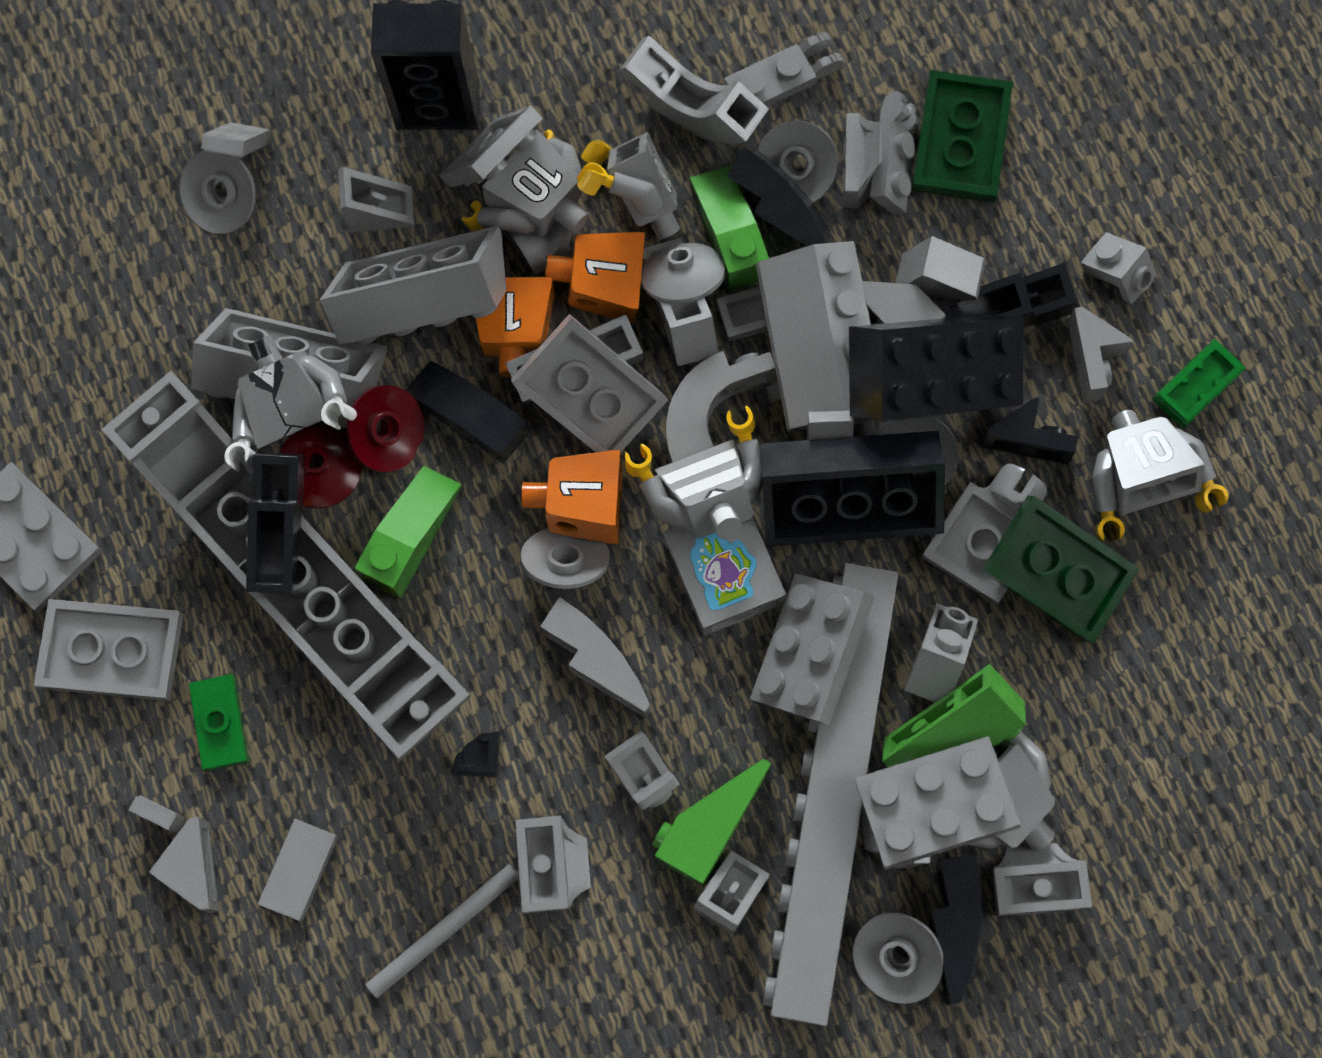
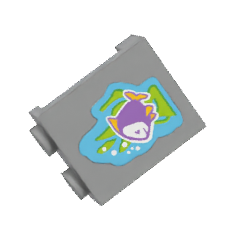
(725, 576)

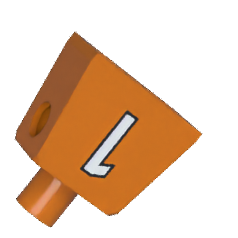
(602, 273)
(519, 321)
(580, 496)

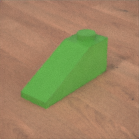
(730, 226)
(407, 532)
(972, 711)
(704, 829)

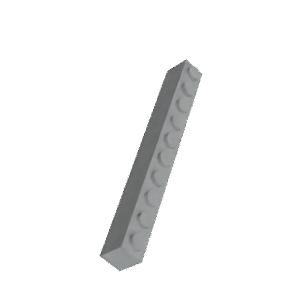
(830, 821)

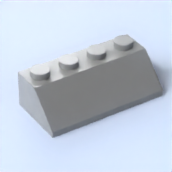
(417, 287)
(808, 310)
(223, 354)

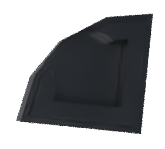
(479, 757)

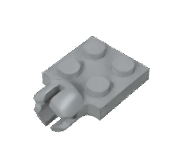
(978, 526)

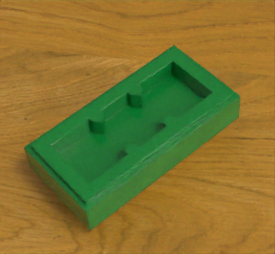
(1199, 383)
(219, 722)

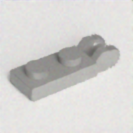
(788, 70)
(892, 178)

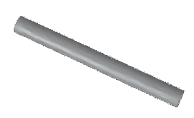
(442, 931)

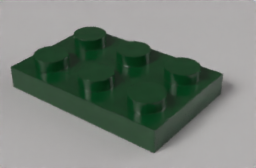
(962, 136)
(1060, 569)

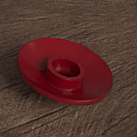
(400, 428)
(340, 469)

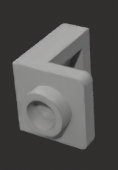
(1121, 265)
(642, 771)

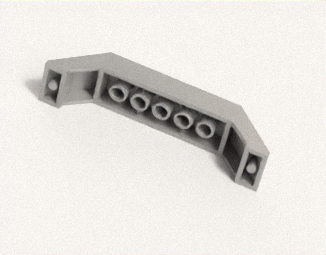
(331, 610)

